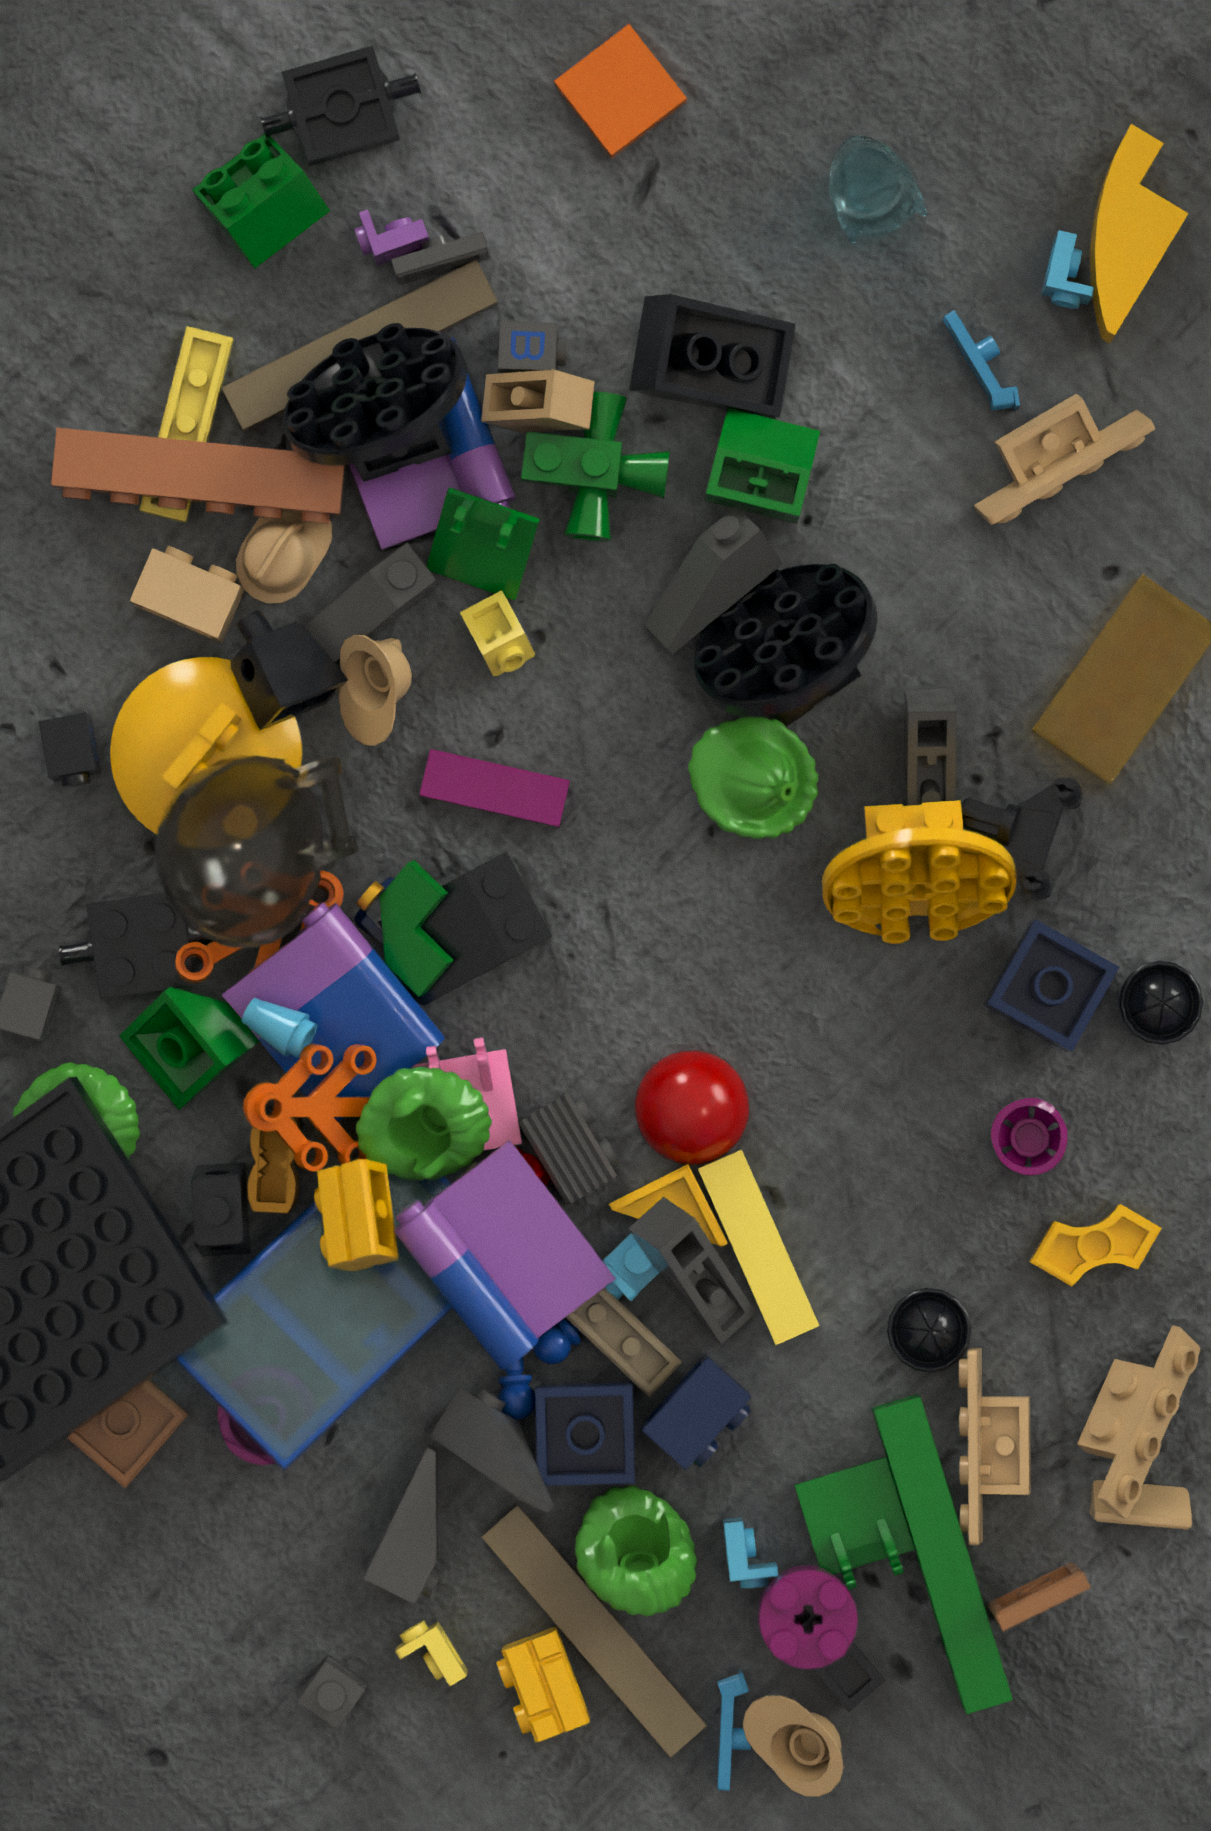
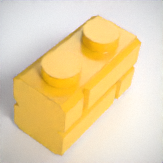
(356, 1215)
(544, 1685)

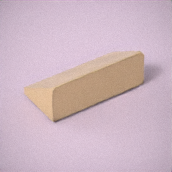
(1156, 1507)

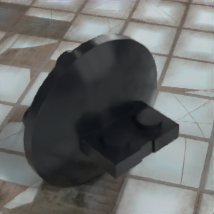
(378, 401)
(787, 643)

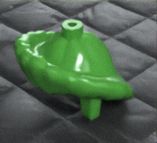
(753, 777)
(105, 1092)
(423, 1124)
(635, 1551)

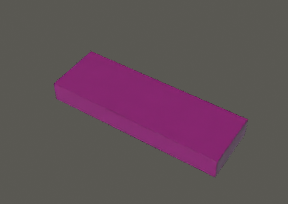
(494, 788)

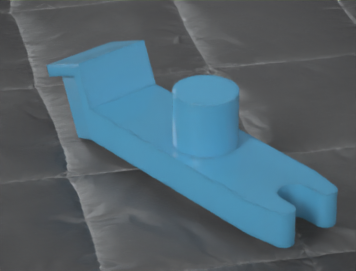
(976, 357)
(729, 1737)

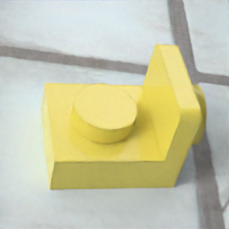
(498, 634)
(442, 1656)

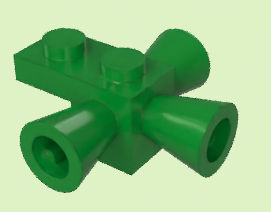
(593, 467)

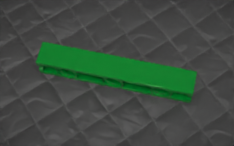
(942, 1554)

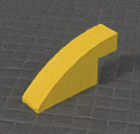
(1128, 231)

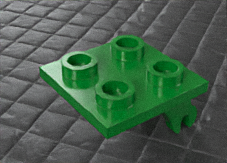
(482, 543)
(855, 1518)

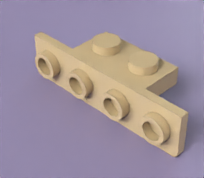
(1053, 451)
(1134, 1416)
(996, 1445)

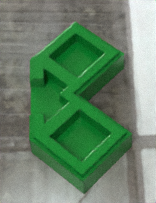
(406, 945)

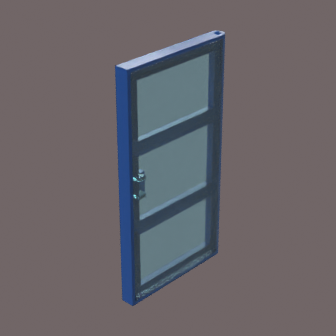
(313, 1335)

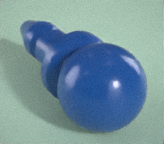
(556, 1342)
(517, 1392)

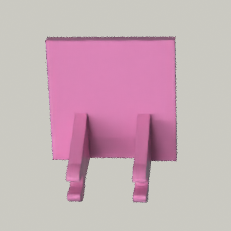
(491, 1076)

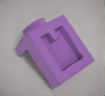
(399, 238)

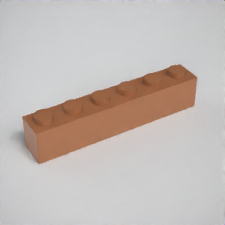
(195, 472)

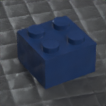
(1051, 986)
(697, 1413)
(585, 1433)

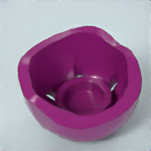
(1029, 1136)

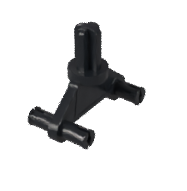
(1026, 830)

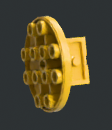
(182, 724)
(918, 865)

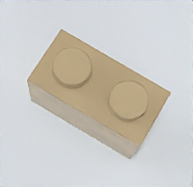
(537, 401)
(188, 594)

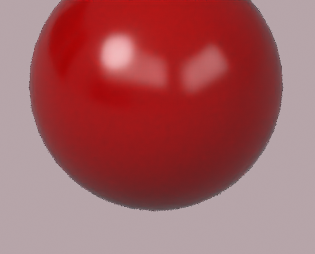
(692, 1107)

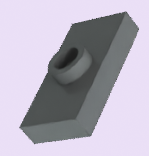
(439, 256)

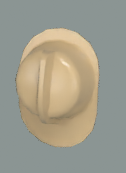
(281, 556)
(376, 682)
(795, 1744)

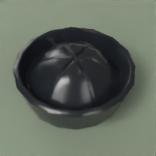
(1161, 1002)
(929, 1330)

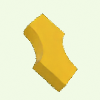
(1072, 1251)

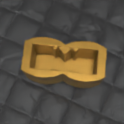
(274, 1178)

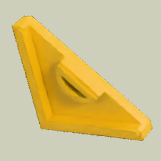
(683, 1191)

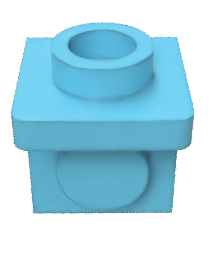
(1064, 263)
(630, 1269)
(739, 1547)

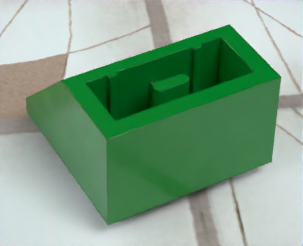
(261, 199)
(762, 465)

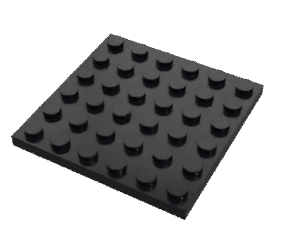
(87, 1277)

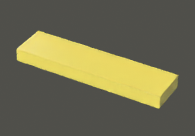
(192, 399)
(758, 1247)

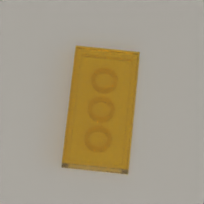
(1125, 679)

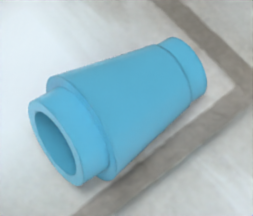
(280, 1026)

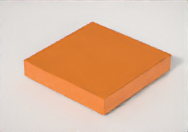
(620, 91)

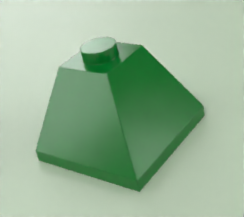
(187, 1042)

